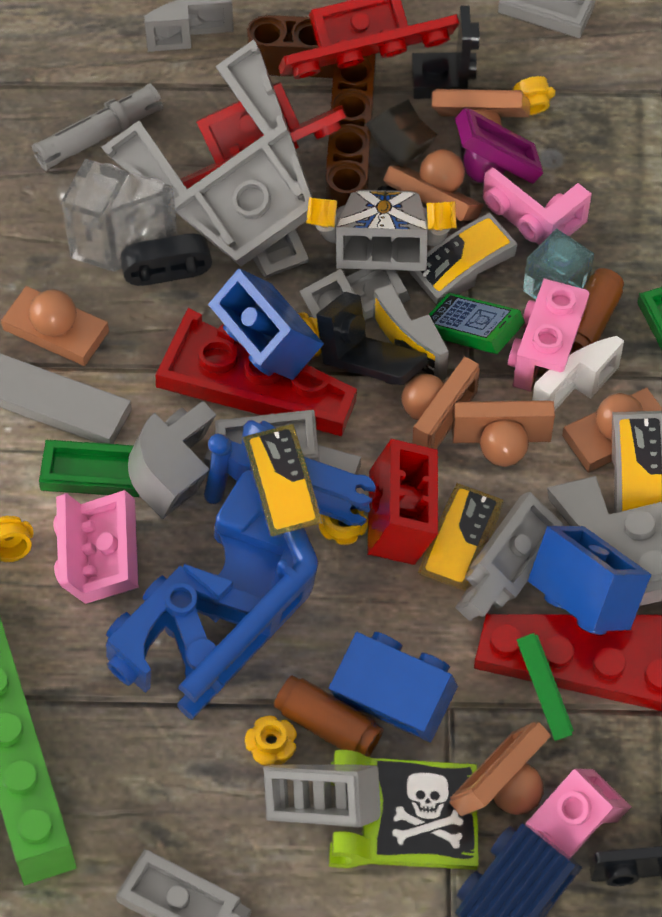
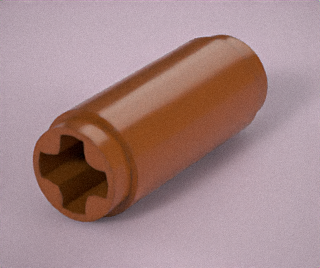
(605, 291)
(327, 716)

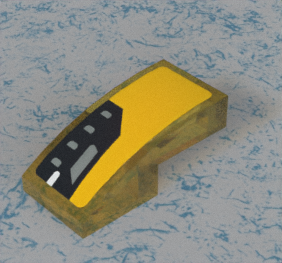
(282, 480)
(462, 534)

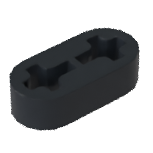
(165, 259)

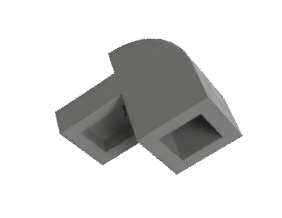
(161, 460)

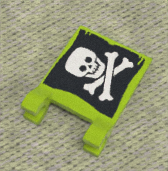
(415, 818)

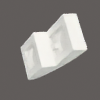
(585, 371)

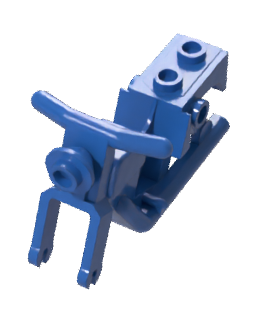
(256, 588)

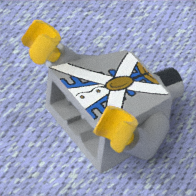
(382, 228)

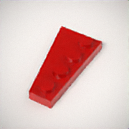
(217, 369)
(608, 666)

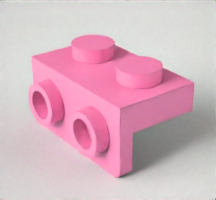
(549, 331)
(96, 546)

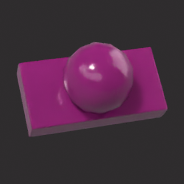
(496, 147)

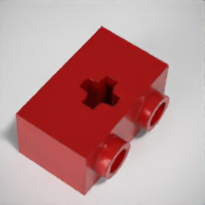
(404, 502)

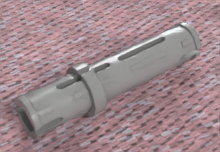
(113, 118)

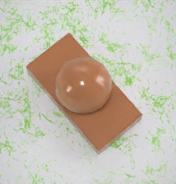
(488, 103)
(437, 182)
(55, 324)
(432, 401)
(503, 427)
(592, 435)
(506, 776)

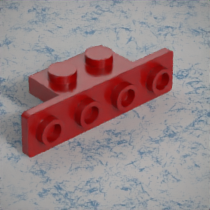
(360, 29)
(233, 130)

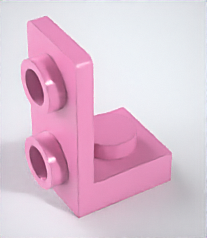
(536, 223)
(578, 810)

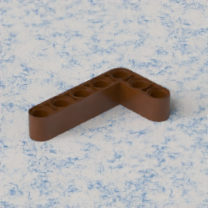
(352, 88)

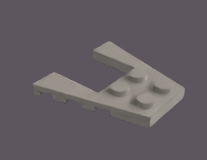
(251, 196)

